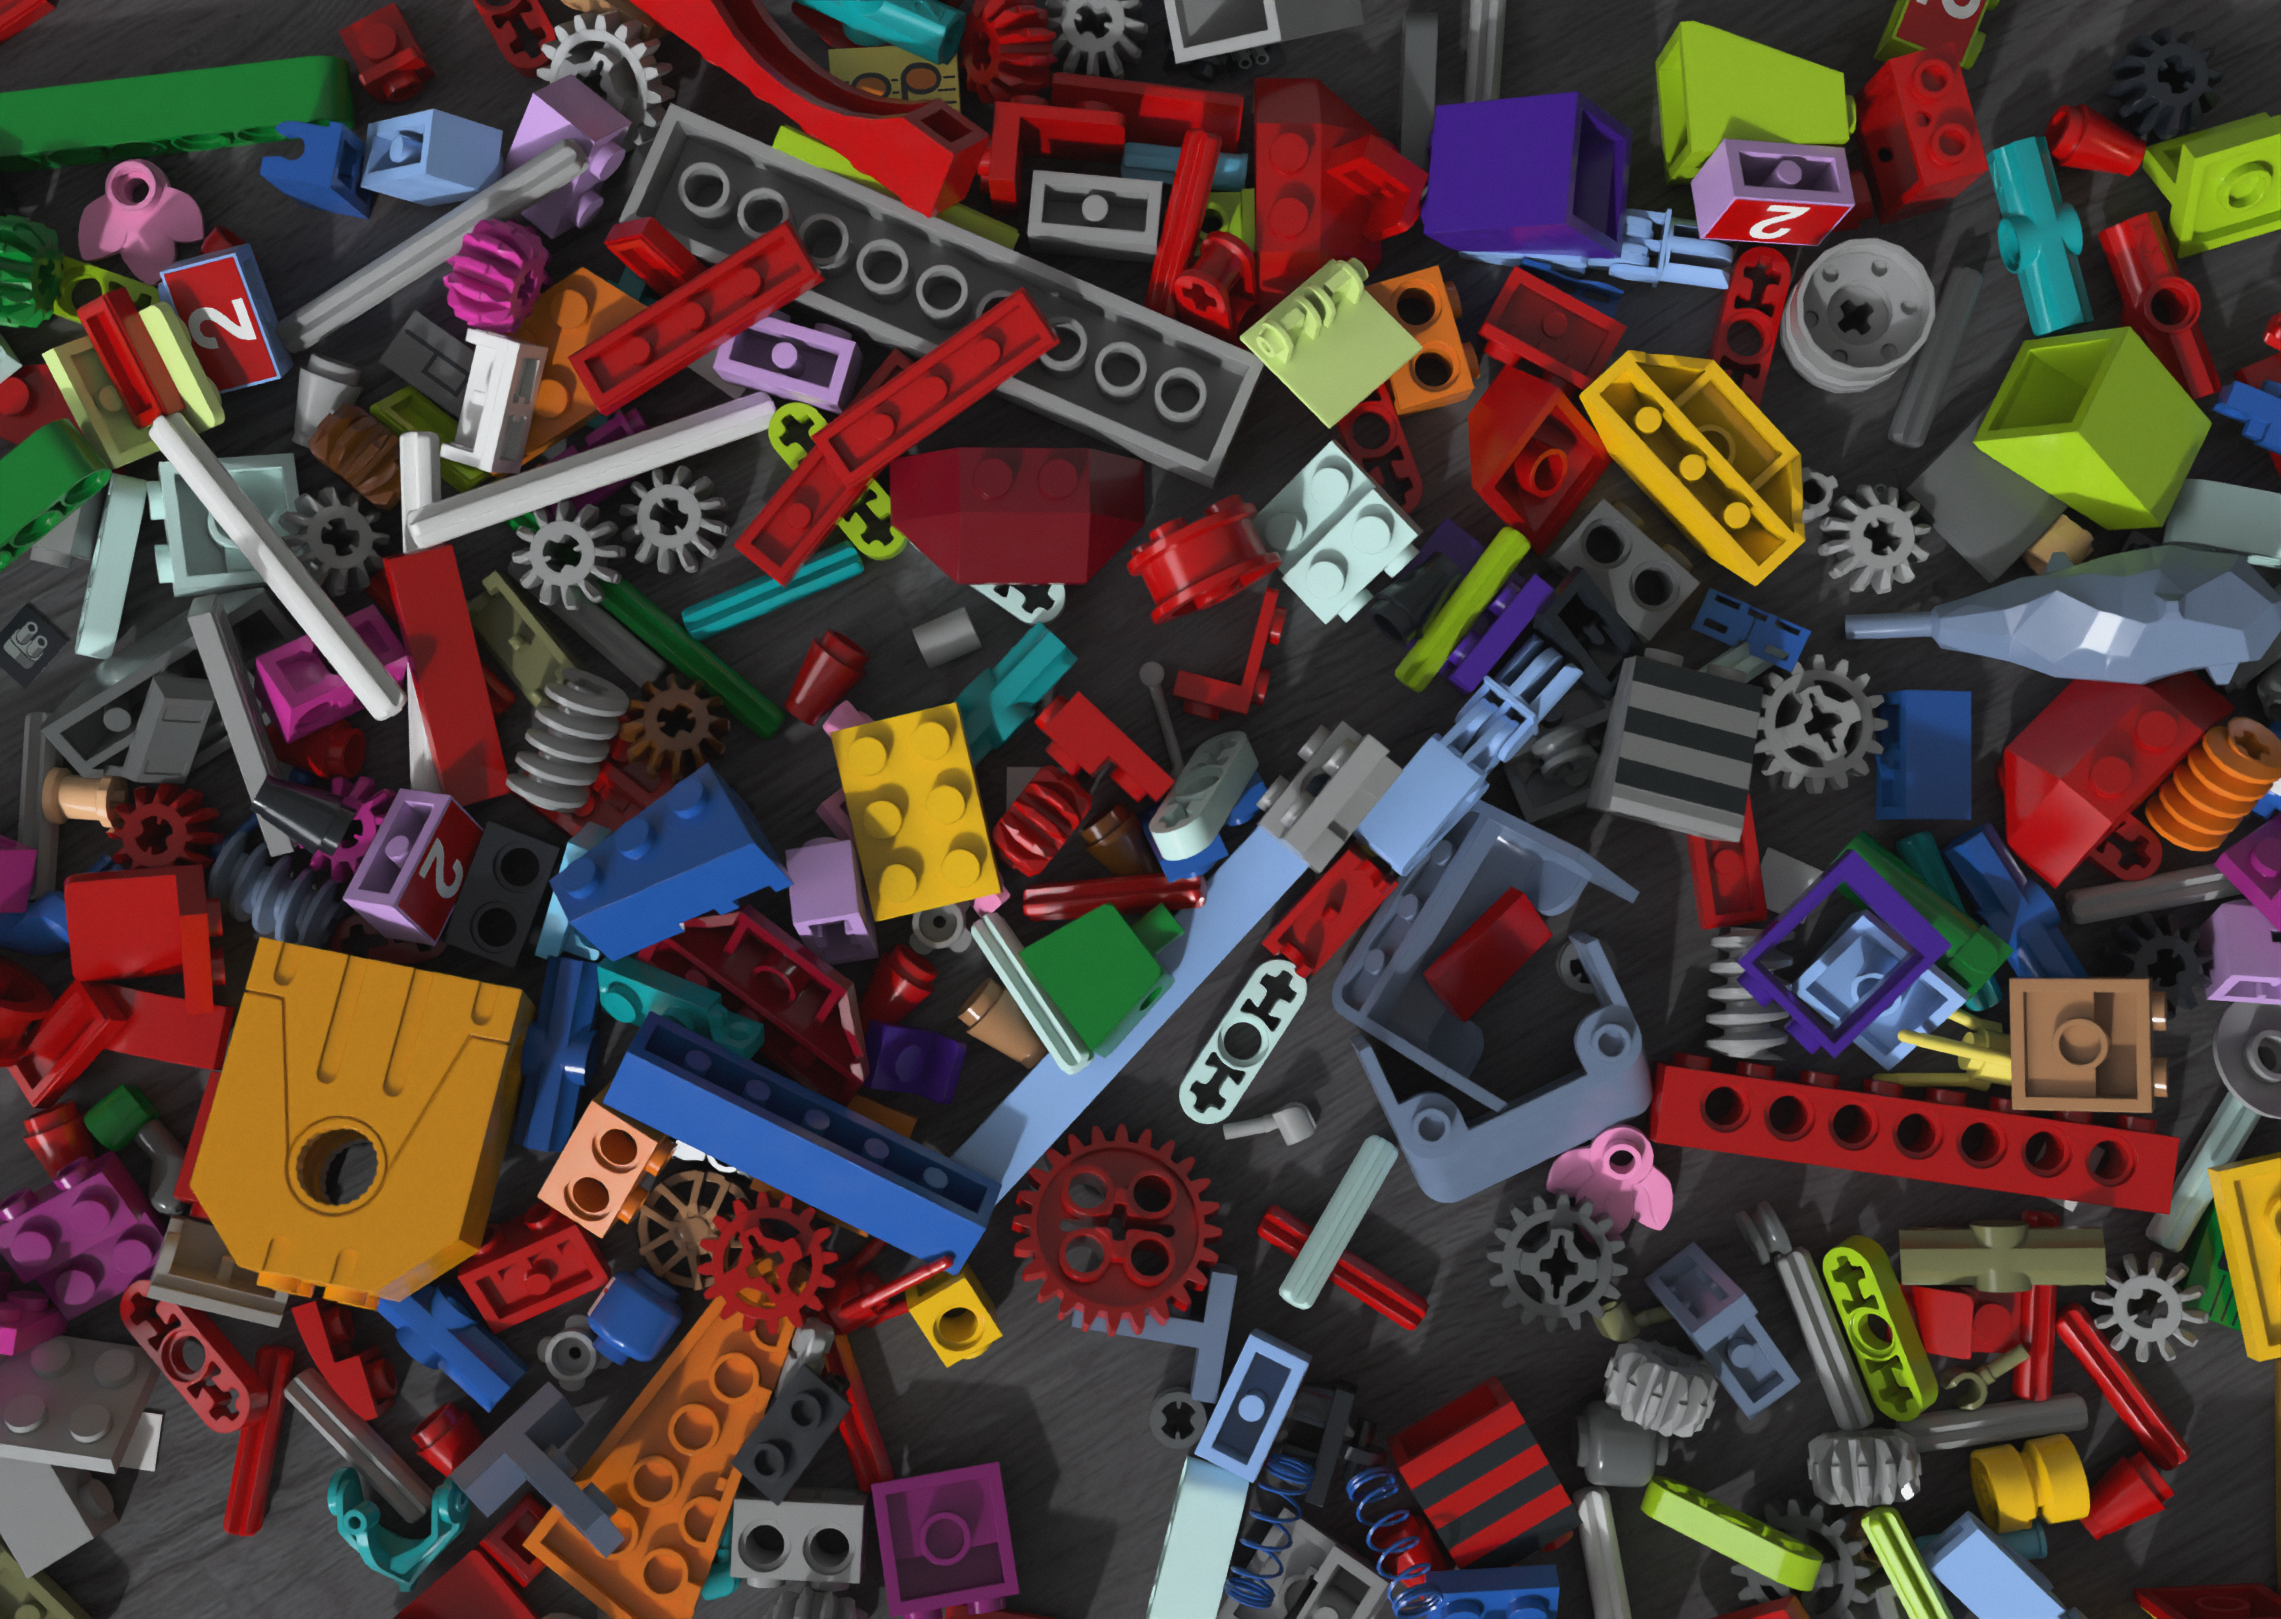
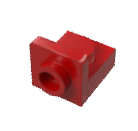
(387, 55)

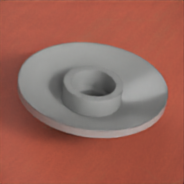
(2237, 1040)

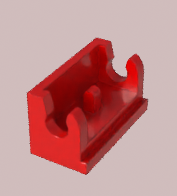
(1330, 910)

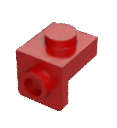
(1385, 179)

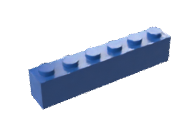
(802, 1143)

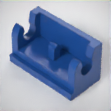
(326, 173)
(1924, 756)

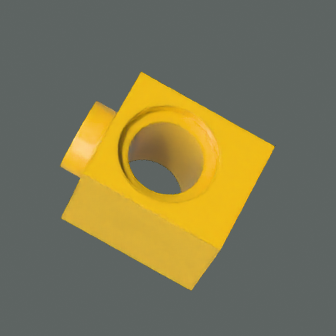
(955, 1336)

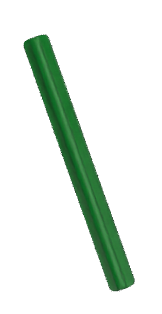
(677, 645)

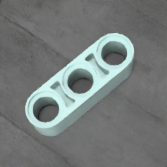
(2227, 520)
(1198, 1542)

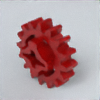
(781, 1291)

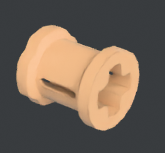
(77, 797)

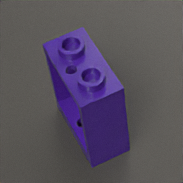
(1891, 907)

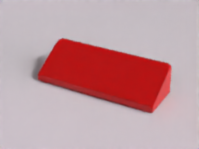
(1156, 111)

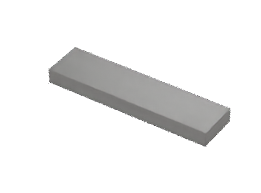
(237, 705)

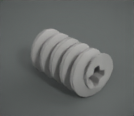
(572, 742)
(1745, 1020)

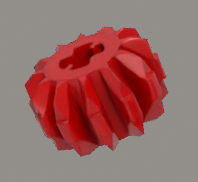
(1007, 49)
(1040, 820)
(148, 822)

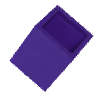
(1528, 177)

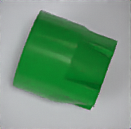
(120, 1116)

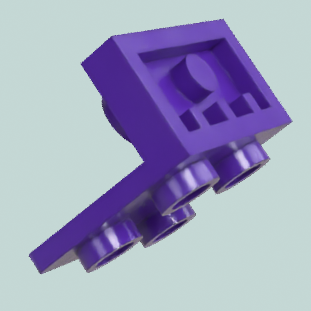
(1499, 622)

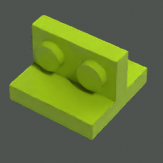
(2220, 183)

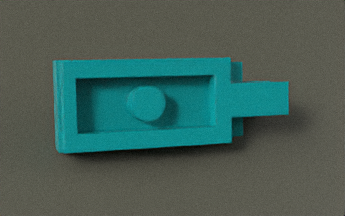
(635, 988)

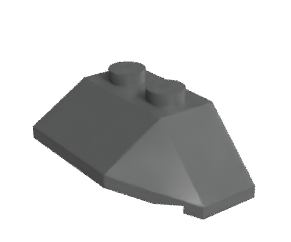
(102, 713)

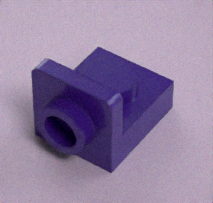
(913, 1060)

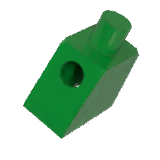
(1105, 971)

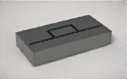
(431, 361)

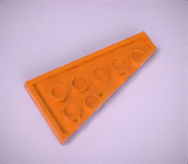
(673, 1467)

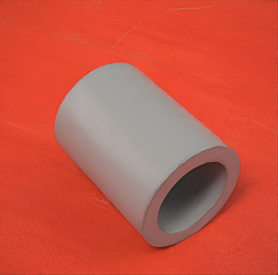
(947, 638)

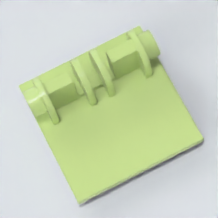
(1331, 341)

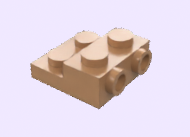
(2086, 1044)

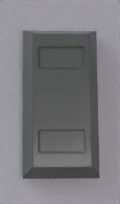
(169, 730)

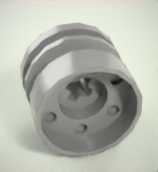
(1880, 287)

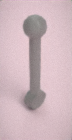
(1152, 676)

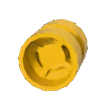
(2038, 1481)

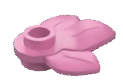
(141, 231)
(1624, 1192)

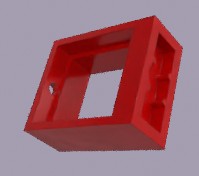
(1927, 160)

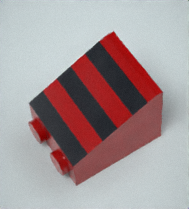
(1484, 1480)

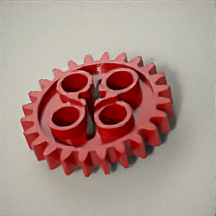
(1116, 1287)

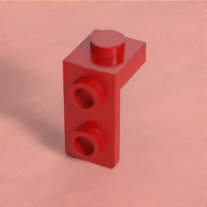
(1209, 697)

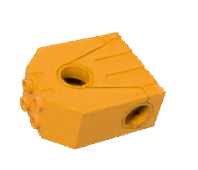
(349, 1056)

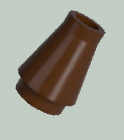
(1119, 842)

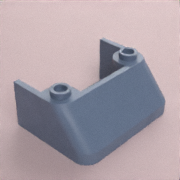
(1430, 910)
(1463, 1158)

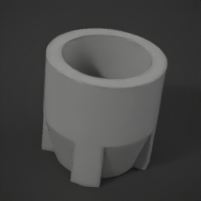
(1825, 488)

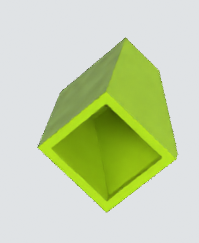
(1742, 90)
(2096, 426)

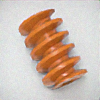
(2216, 785)

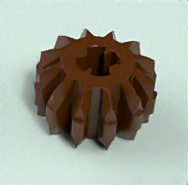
(360, 454)
(660, 711)

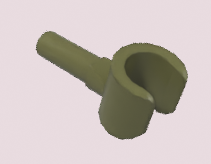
(1622, 1325)
(1982, 1376)

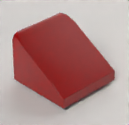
(505, 1542)

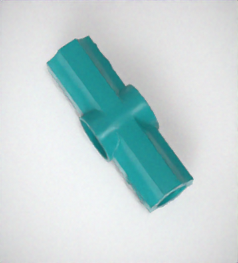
(917, 26)
(2039, 237)
(1004, 697)

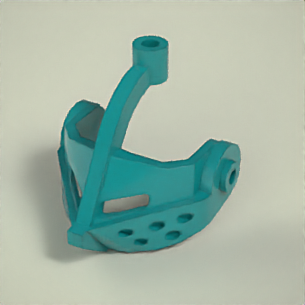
(384, 1550)

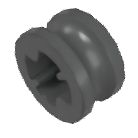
(1564, 752)
(1562, 963)
(1763, 1232)
(1159, 1417)

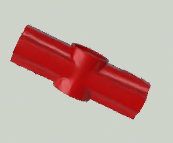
(2147, 270)

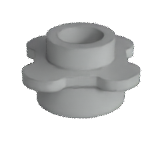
(952, 935)
(556, 1353)

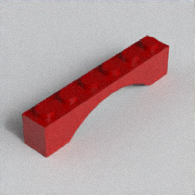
(909, 146)

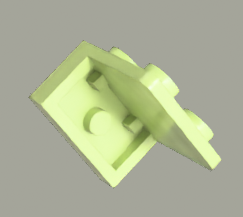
(98, 405)

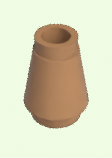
(1000, 1023)

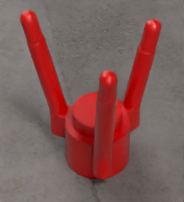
(864, 1298)

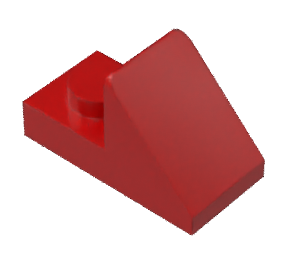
(1962, 1320)

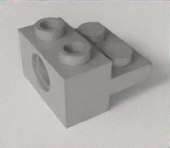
(1321, 824)
(1346, 1579)

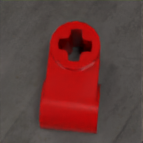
(1220, 289)

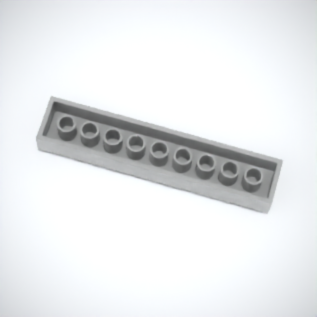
(921, 280)

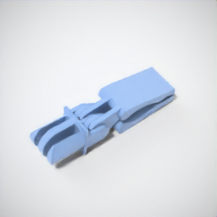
(1678, 253)
(1452, 769)
(1991, 1574)

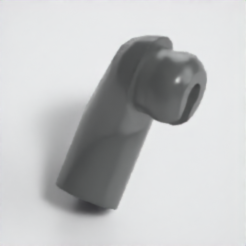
(167, 1159)

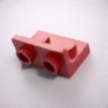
(532, 1266)

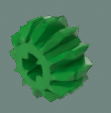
(28, 271)

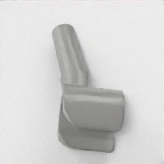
(1292, 1120)

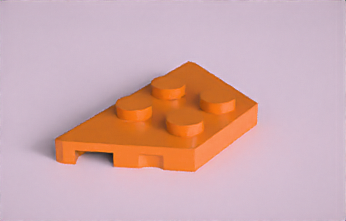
(564, 322)

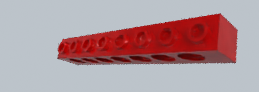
(2134, 1178)

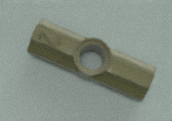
(2002, 1255)

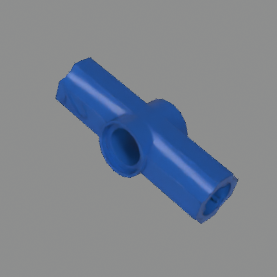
(2011, 905)
(559, 1054)
(446, 1332)

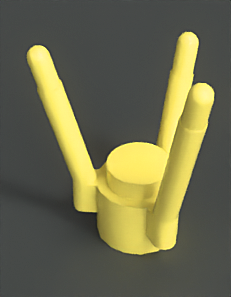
(1982, 1055)

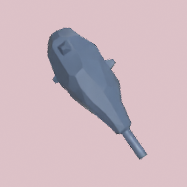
(2107, 618)

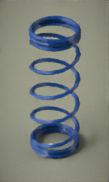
(1289, 1470)
(1415, 1591)

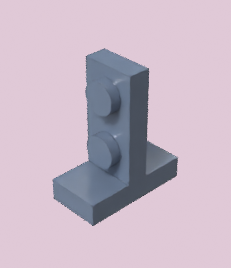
(1202, 1329)
(1723, 1329)
(529, 1450)

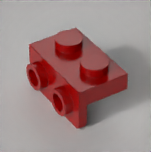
(1549, 332)

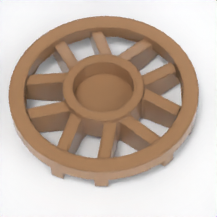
(688, 1226)

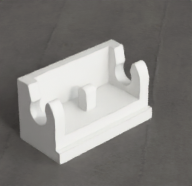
(497, 403)

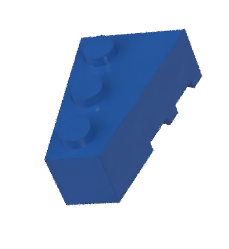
(667, 865)

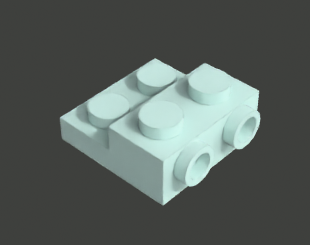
(1336, 533)
(198, 550)

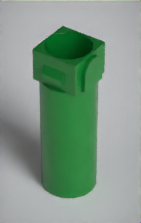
(1974, 948)

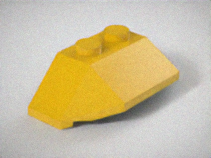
(1703, 457)

